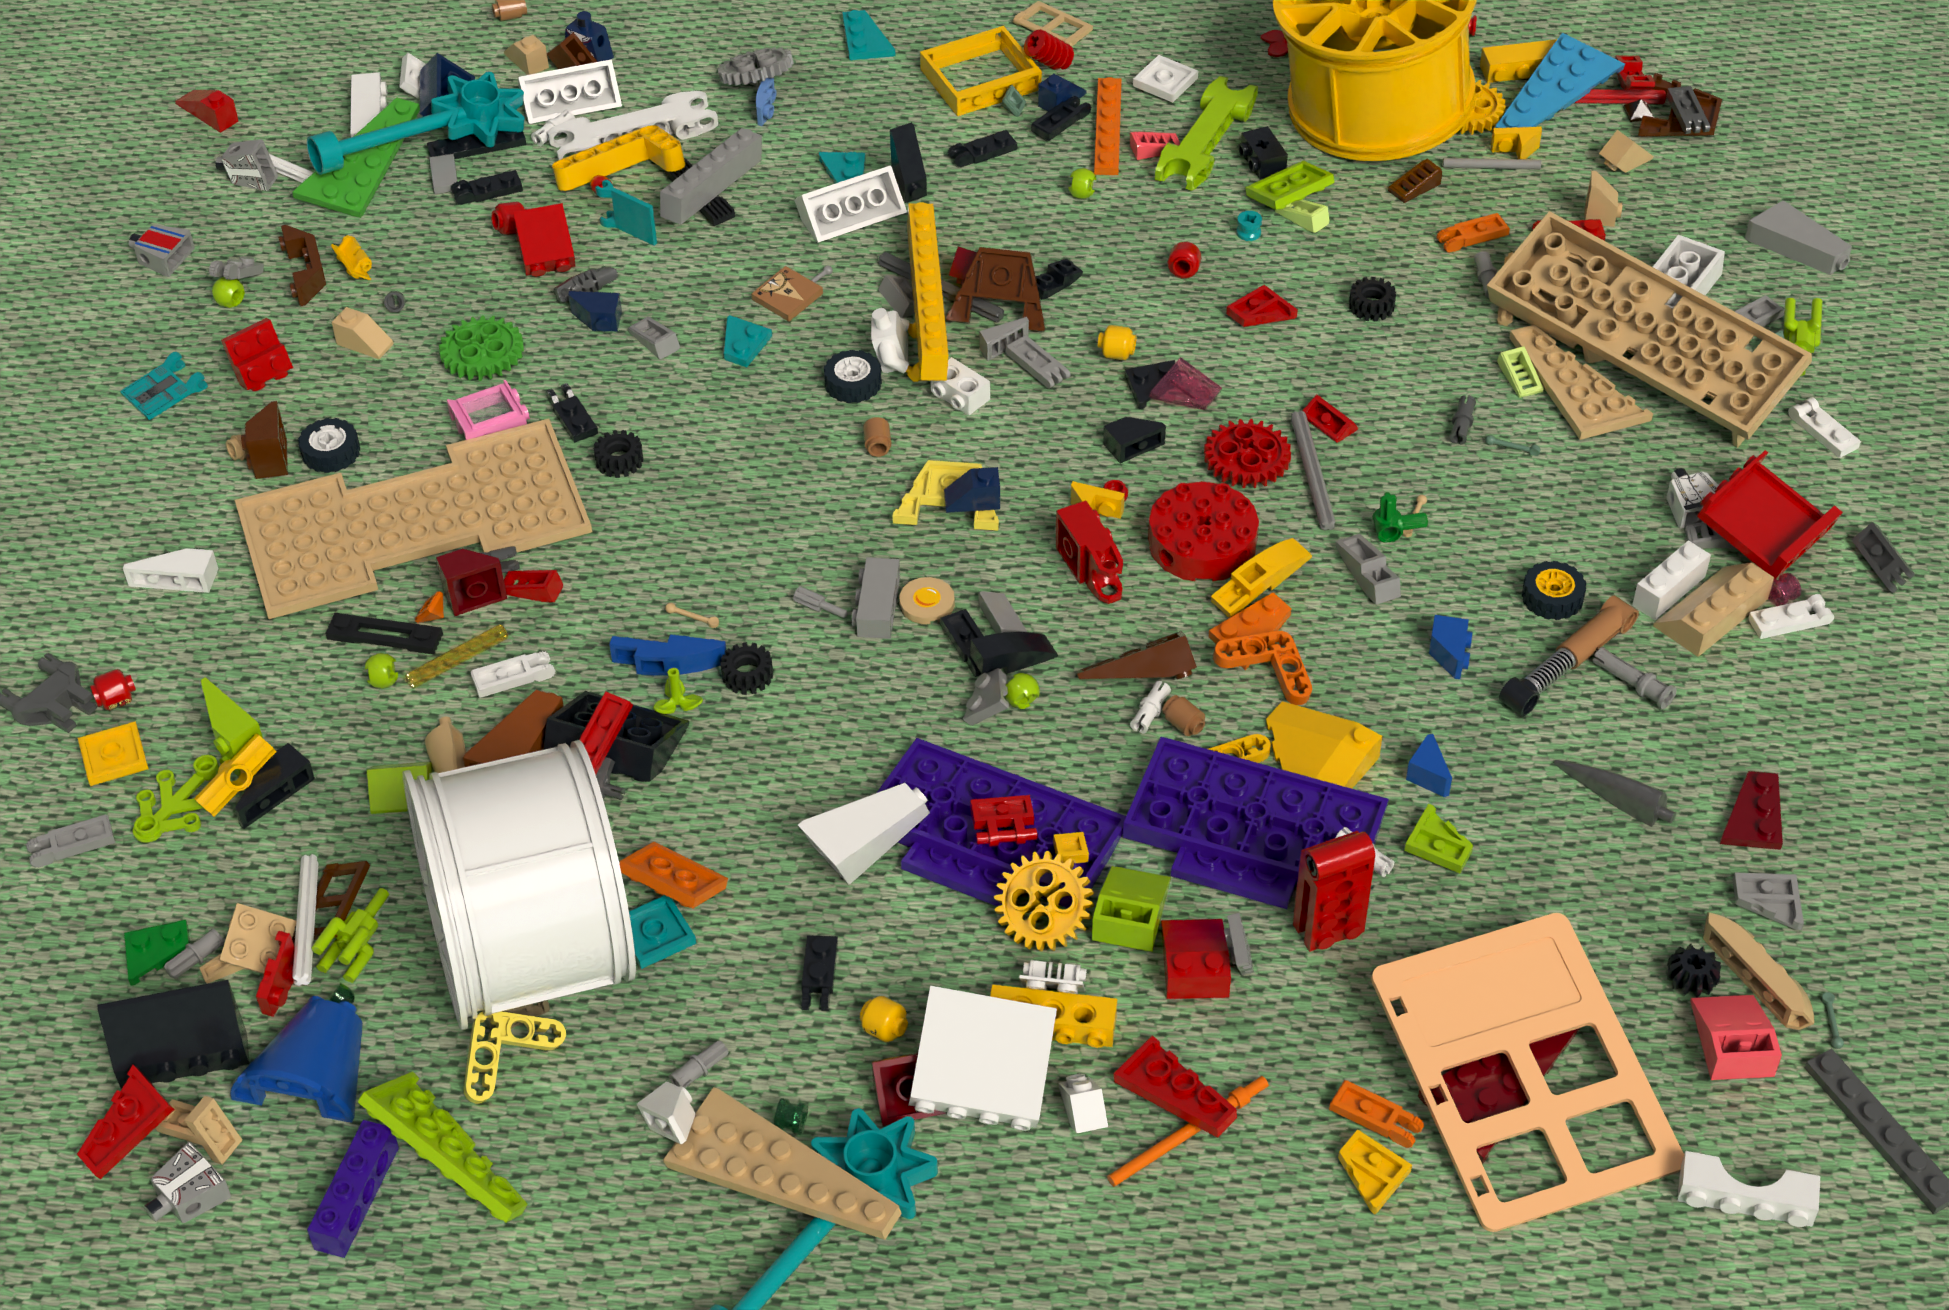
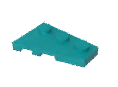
(864, 37)

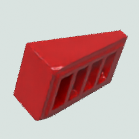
(542, 585)

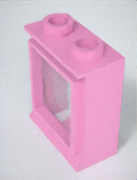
(488, 411)

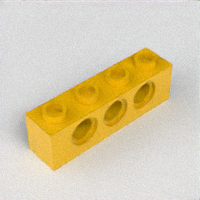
(1071, 1010)

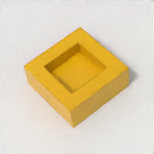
(1071, 846)

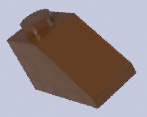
(570, 53)

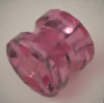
(1784, 589)

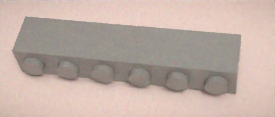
(710, 176)

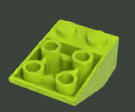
(1130, 908)

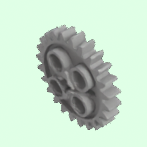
(742, 70)

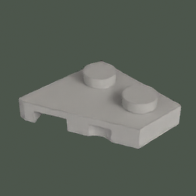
(987, 697)
(1770, 896)

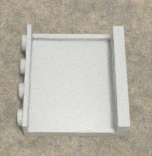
(983, 1058)

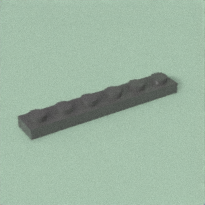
(1881, 1129)

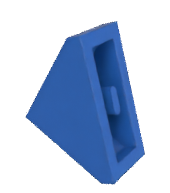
(1429, 768)

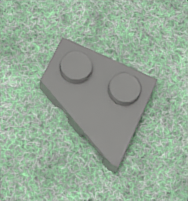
(1238, 944)

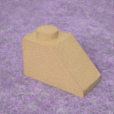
(528, 55)
(1624, 153)
(1602, 201)
(360, 333)

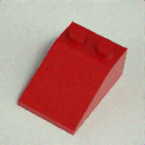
(1195, 959)

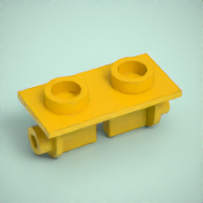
(353, 257)

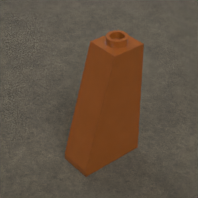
(518, 732)

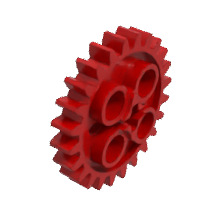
(1247, 453)

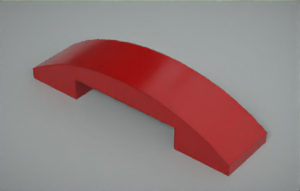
(1632, 77)

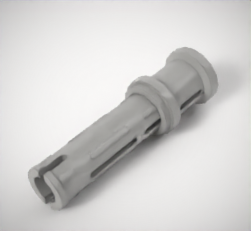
(1645, 684)

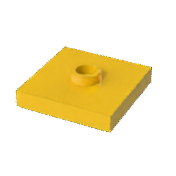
(113, 753)

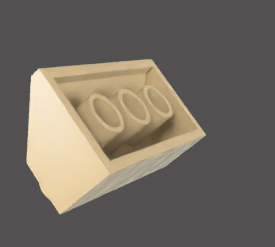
(1716, 607)

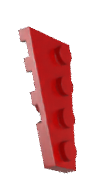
(1168, 1084)

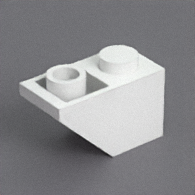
(1083, 1103)

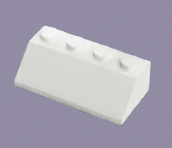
(574, 88)
(851, 204)

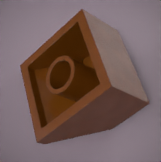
(266, 443)

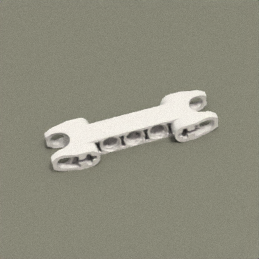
(673, 116)

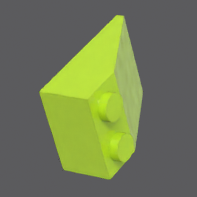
(229, 722)

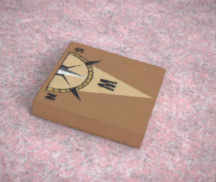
(787, 293)

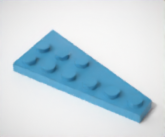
(1559, 81)

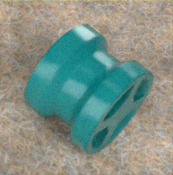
(1249, 225)

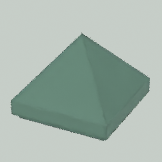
(1013, 101)

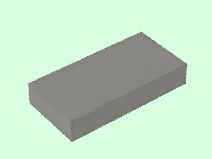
(443, 173)

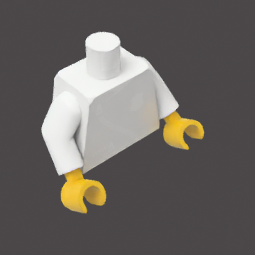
(891, 342)

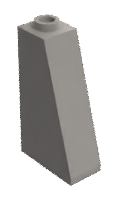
(1798, 238)

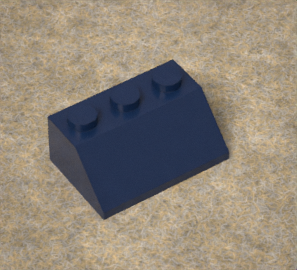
(435, 80)

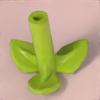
(674, 690)

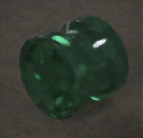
(791, 1116)

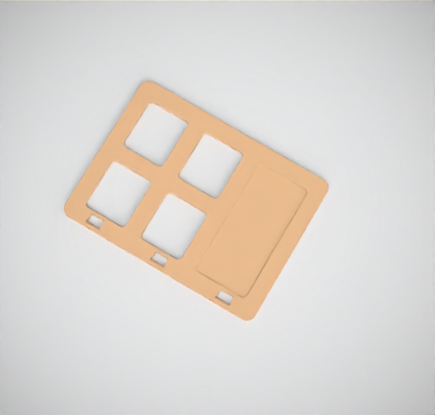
(1499, 998)

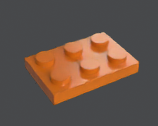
(673, 875)

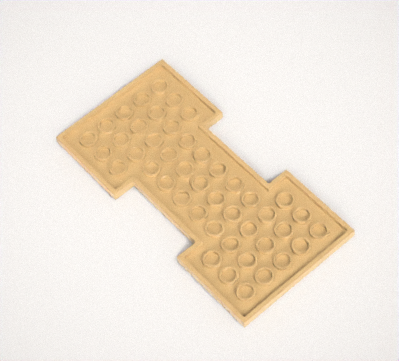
(325, 541)

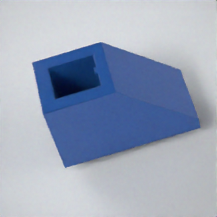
(1449, 643)

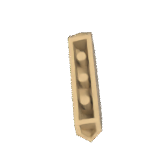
(1759, 971)

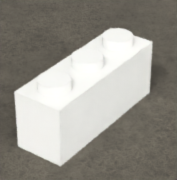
(1671, 580)

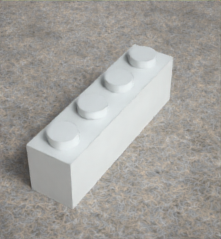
(367, 99)

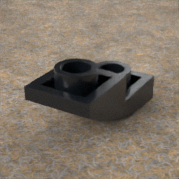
(1058, 277)

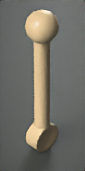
(1421, 500)
(712, 622)

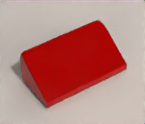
(1329, 419)

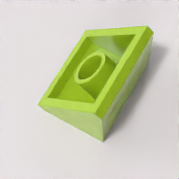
(387, 785)

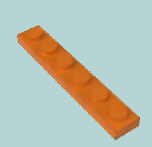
(1108, 126)

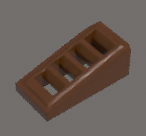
(1425, 170)

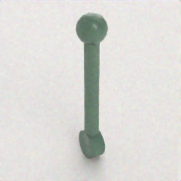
(1533, 450)
(1828, 999)

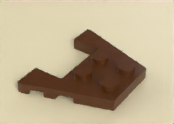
(1661, 127)
(1002, 277)

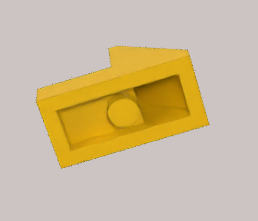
(1516, 139)
(1104, 501)

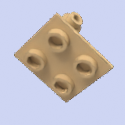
(253, 936)

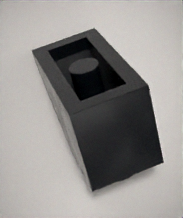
(1133, 437)

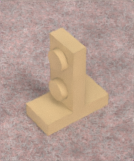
(204, 1126)

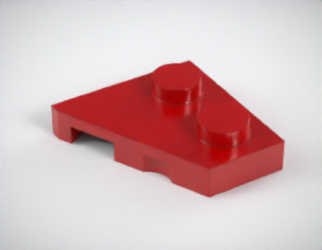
(1261, 307)
(277, 977)

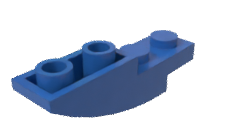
(657, 657)

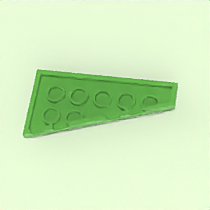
(355, 184)

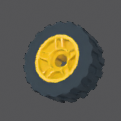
(1553, 590)

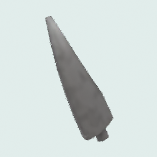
(1624, 793)

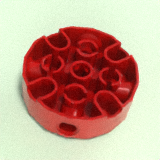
(1202, 531)

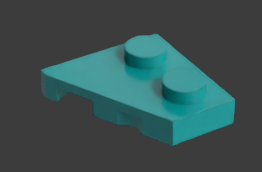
(843, 165)
(744, 340)

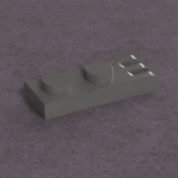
(1687, 109)
(1882, 556)

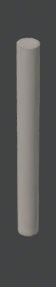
(1491, 163)

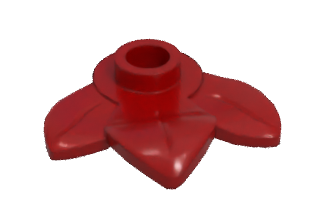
(1278, 43)

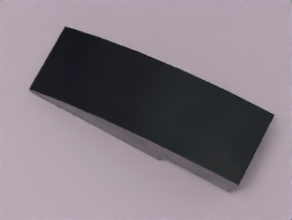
(1010, 651)

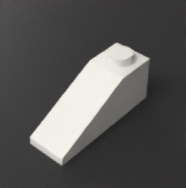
(175, 570)

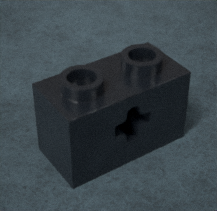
(1262, 152)

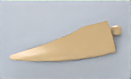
(445, 747)

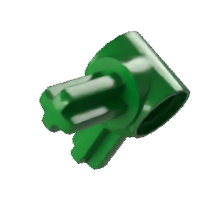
(1390, 522)

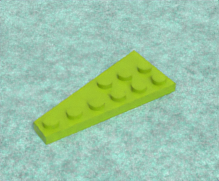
(441, 1141)

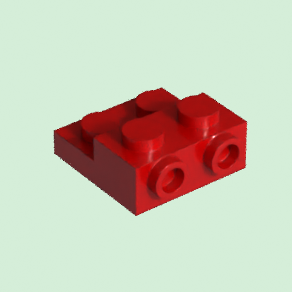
(257, 355)

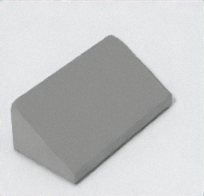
(898, 294)
(999, 612)

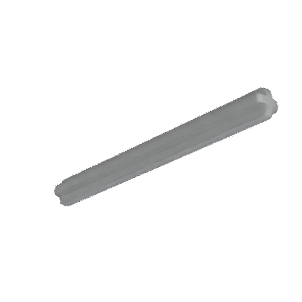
(1313, 471)

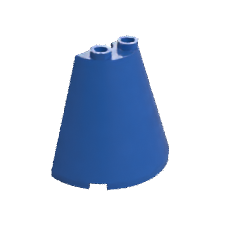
(310, 1059)

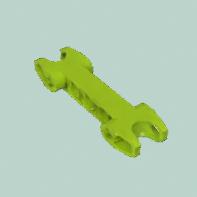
(1193, 154)

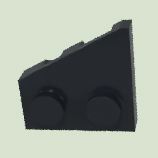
(1144, 379)

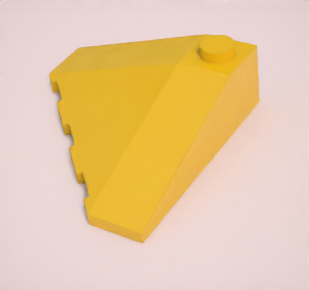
(1322, 744)

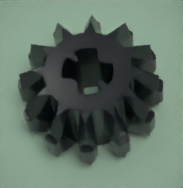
(1693, 970)

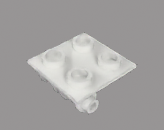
(1070, 983)

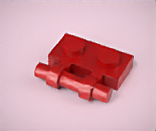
(1003, 812)

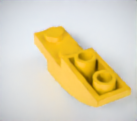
(1258, 574)

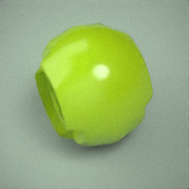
(1082, 183)
(228, 292)
(381, 670)
(1022, 690)

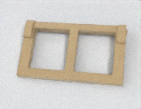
(1021, 19)

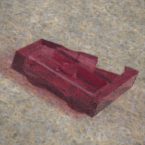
(1186, 387)

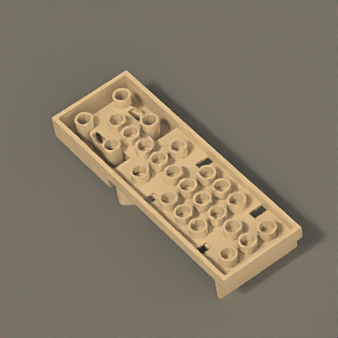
(1616, 304)

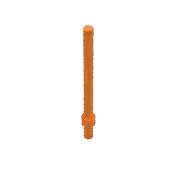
(1238, 1098)

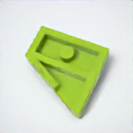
(1439, 842)

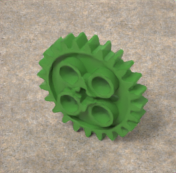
(481, 348)

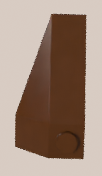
(1162, 658)

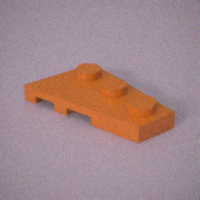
(1260, 617)

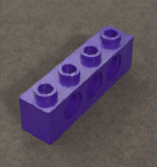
(353, 1189)

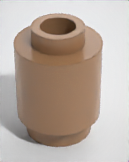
(509, 9)
(877, 436)
(1184, 715)

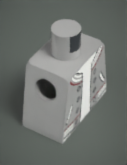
(248, 165)
(186, 1186)

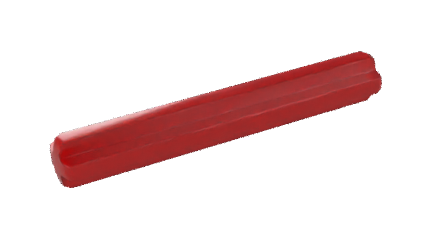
(1621, 96)

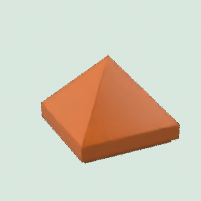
(431, 609)

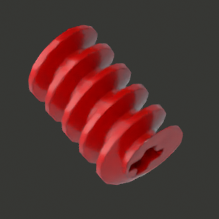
(1048, 50)

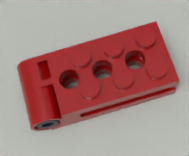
(1334, 890)

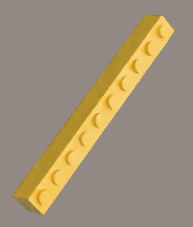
(927, 292)

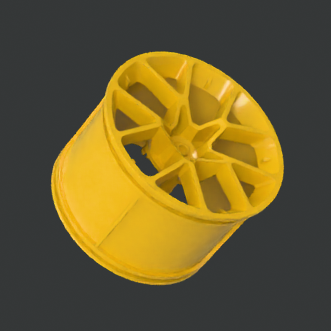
(1380, 101)

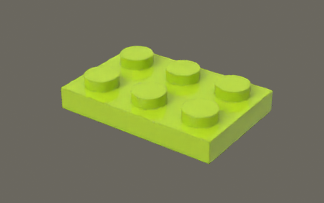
(1290, 185)

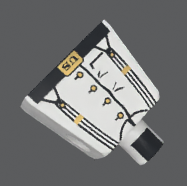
(1686, 494)

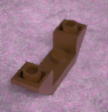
(309, 281)

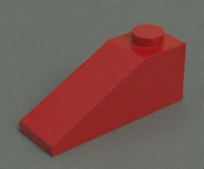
(210, 107)

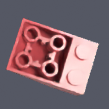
(1736, 1037)

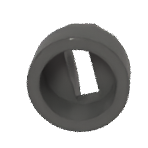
(389, 301)

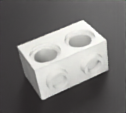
(963, 388)

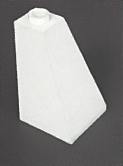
(864, 829)

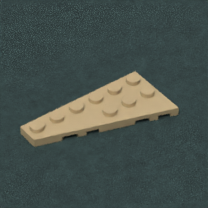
(1578, 390)

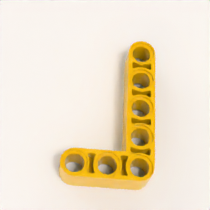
(617, 154)

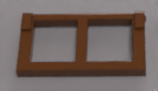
(344, 901)

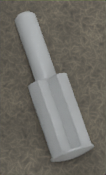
(816, 601)

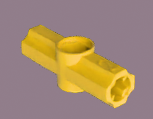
(249, 761)

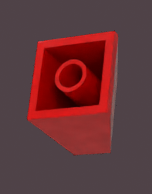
(544, 240)

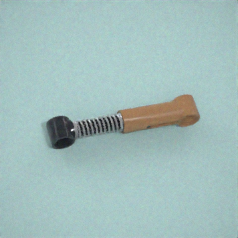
(1613, 618)

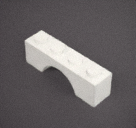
(1708, 1184)

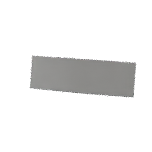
(1369, 568)

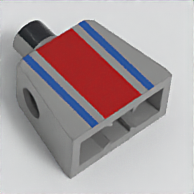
(162, 248)

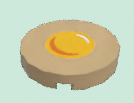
(926, 600)

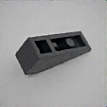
(907, 163)
(274, 783)

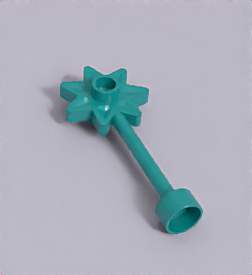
(468, 109)
(873, 1156)

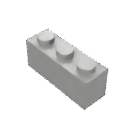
(876, 598)

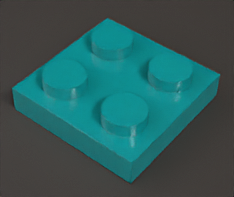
(659, 931)

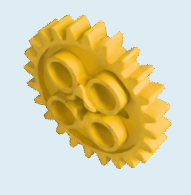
(1487, 110)
(1061, 922)

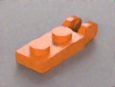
(1473, 232)
(1375, 1113)

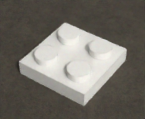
(1165, 78)

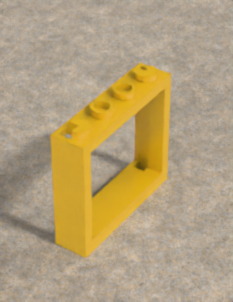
(988, 93)

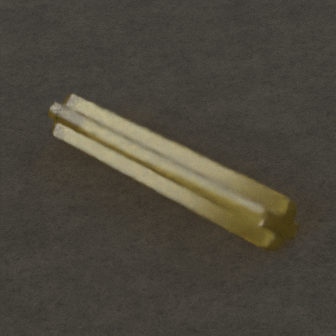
(456, 656)

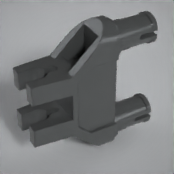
(52, 698)

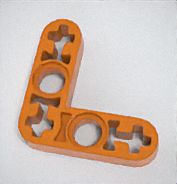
(1277, 656)

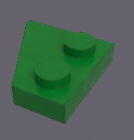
(154, 947)

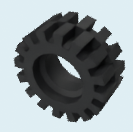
(1372, 289)
(618, 443)
(746, 680)

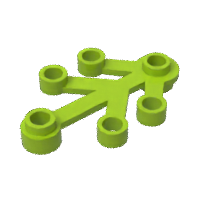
(150, 826)

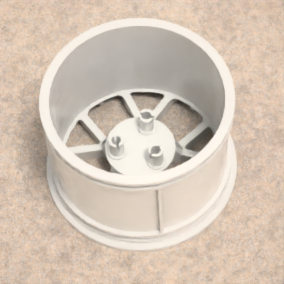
(521, 880)

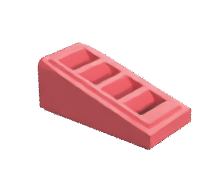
(1150, 144)

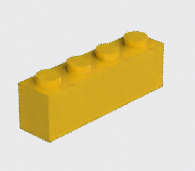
(1513, 60)

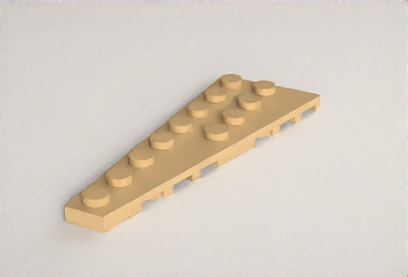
(759, 1159)

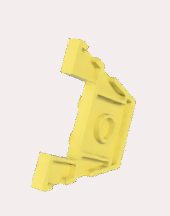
(929, 490)

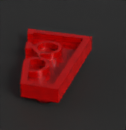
(128, 1121)

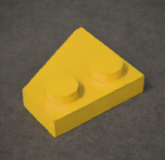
(1373, 1169)

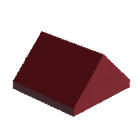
(893, 1088)

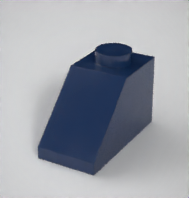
(1057, 90)
(597, 309)
(974, 491)

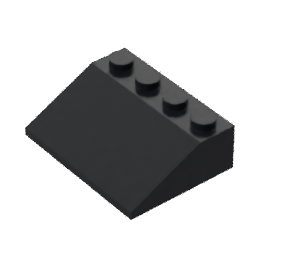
(641, 745)
(175, 1033)

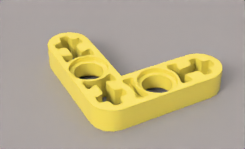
(503, 1035)

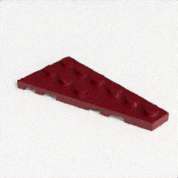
(1491, 1085)

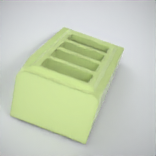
(1306, 214)
(1521, 356)

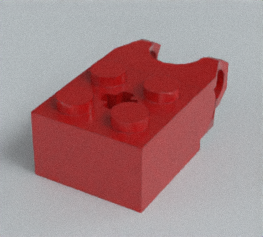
(1089, 550)

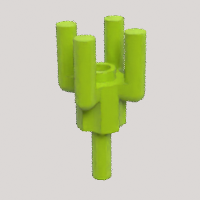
(1803, 333)
(351, 938)

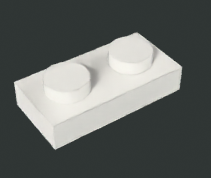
(411, 75)

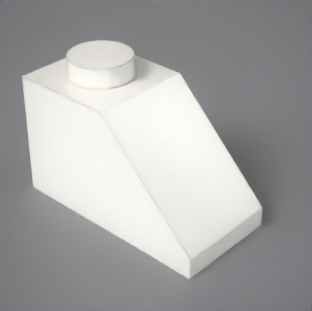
(668, 1111)

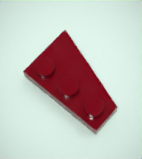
(1756, 814)

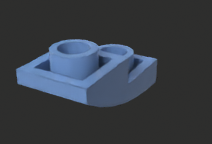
(764, 98)

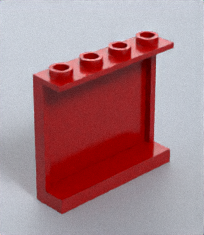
(1765, 517)

